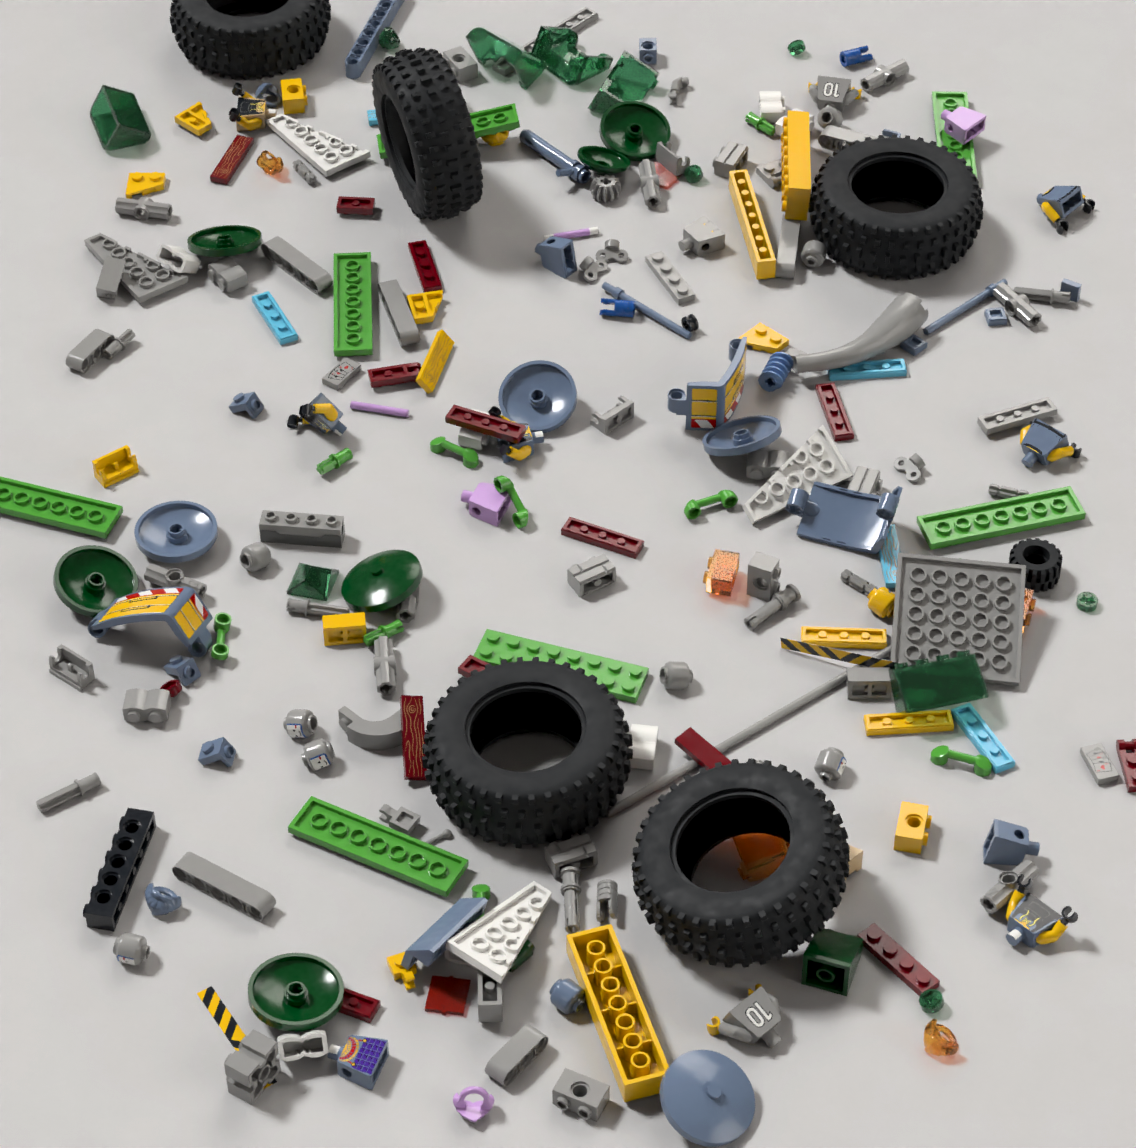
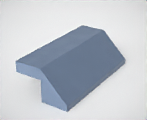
(433, 941)

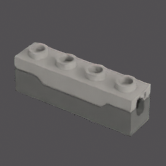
(302, 528)

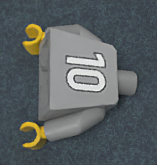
(833, 92)
(751, 1019)

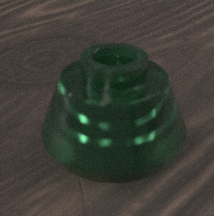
(389, 38)

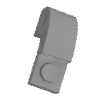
(371, 734)

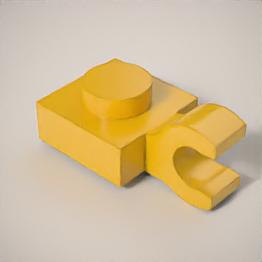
(400, 972)

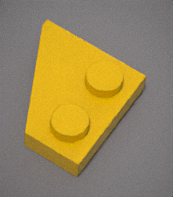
(194, 119)
(144, 183)
(424, 305)
(765, 339)

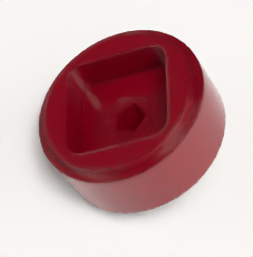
(173, 686)

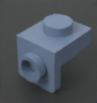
(248, 402)
(184, 668)
(217, 750)

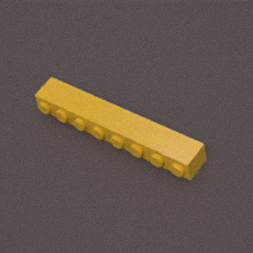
(752, 224)

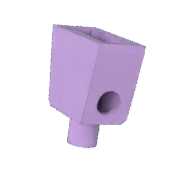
(963, 123)
(487, 503)

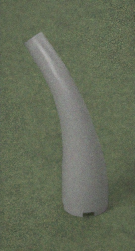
(890, 329)

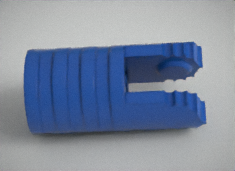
(854, 56)
(622, 308)

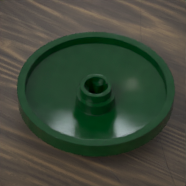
(634, 129)
(224, 241)
(92, 578)
(381, 581)
(295, 992)

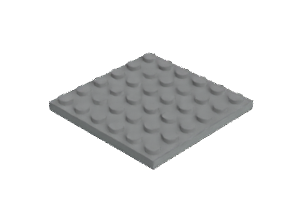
(958, 607)

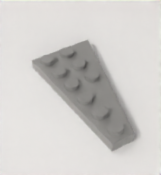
(142, 275)

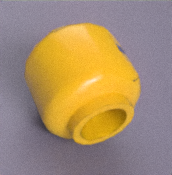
(881, 602)

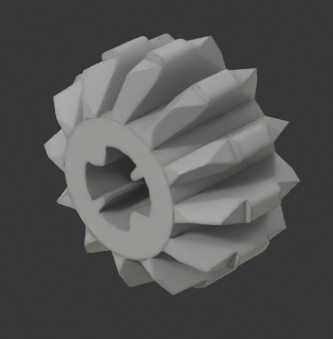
(605, 188)

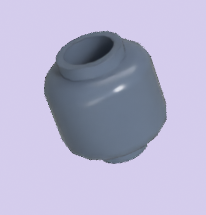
(567, 996)

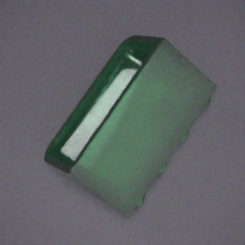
(118, 119)
(937, 682)

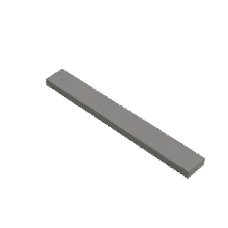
(575, 22)

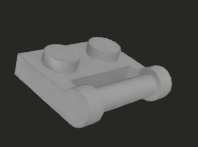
(770, 173)

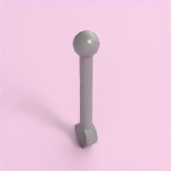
(446, 833)

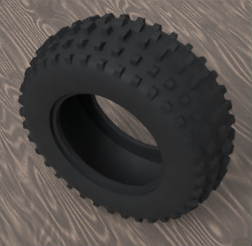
(249, 44)
(427, 133)
(888, 241)
(532, 804)
(755, 920)

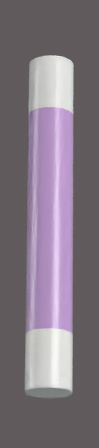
(575, 233)

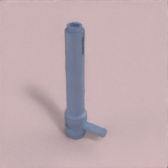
(568, 166)

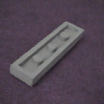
(670, 278)
(1017, 415)

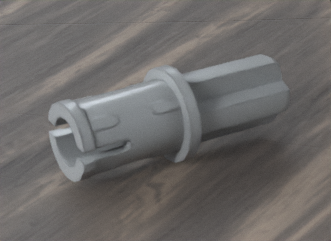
(118, 344)

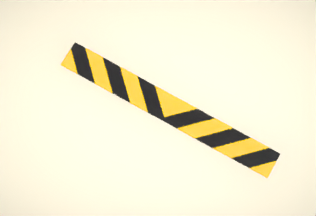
(835, 654)
(224, 1019)

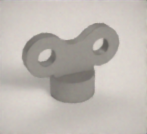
(612, 252)
(592, 268)
(910, 466)

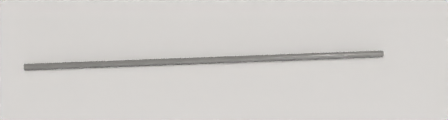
(654, 786)

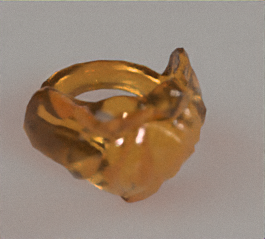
(272, 165)
(937, 1044)

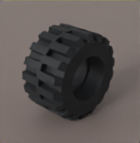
(1041, 561)

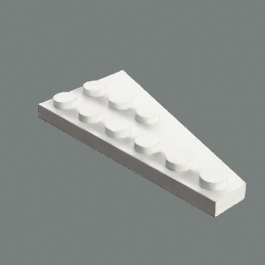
(319, 148)
(813, 462)
(500, 934)

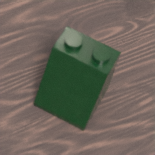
(831, 961)

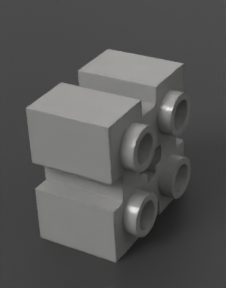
(252, 1066)

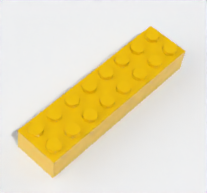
(795, 165)
(617, 1011)

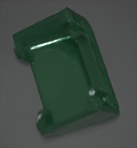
(492, 46)
(562, 57)
(626, 82)

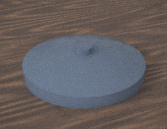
(539, 395)
(742, 435)
(176, 531)
(707, 1098)

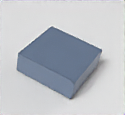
(1073, 287)
(995, 316)
(913, 345)

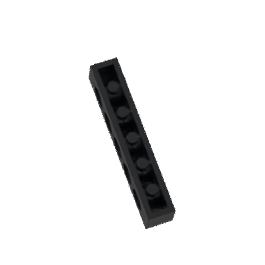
(119, 869)

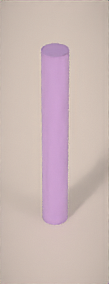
(379, 409)

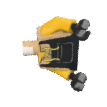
(250, 112)

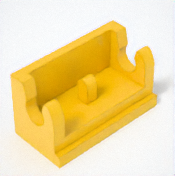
(115, 466)
(344, 628)

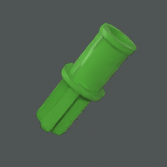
(760, 123)
(334, 461)
(388, 630)

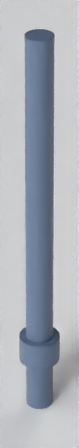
(620, 294)
(962, 308)

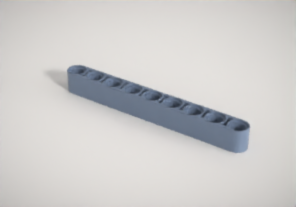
(368, 39)

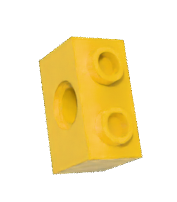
(293, 96)
(911, 827)

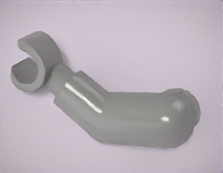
(677, 84)

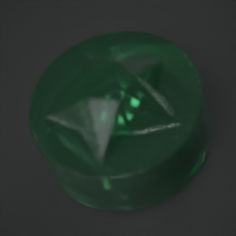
(796, 47)
(693, 174)
(1087, 601)
(931, 1001)

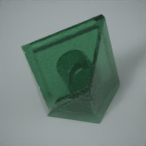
(313, 582)

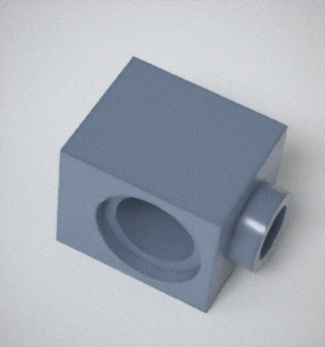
(648, 50)

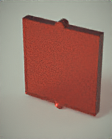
(666, 178)
(447, 995)

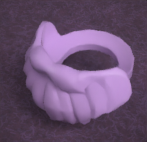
(473, 1110)

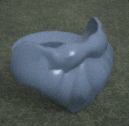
(268, 88)
(159, 903)

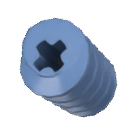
(775, 371)

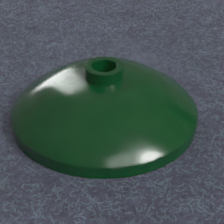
(603, 160)

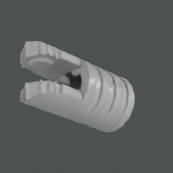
(606, 899)

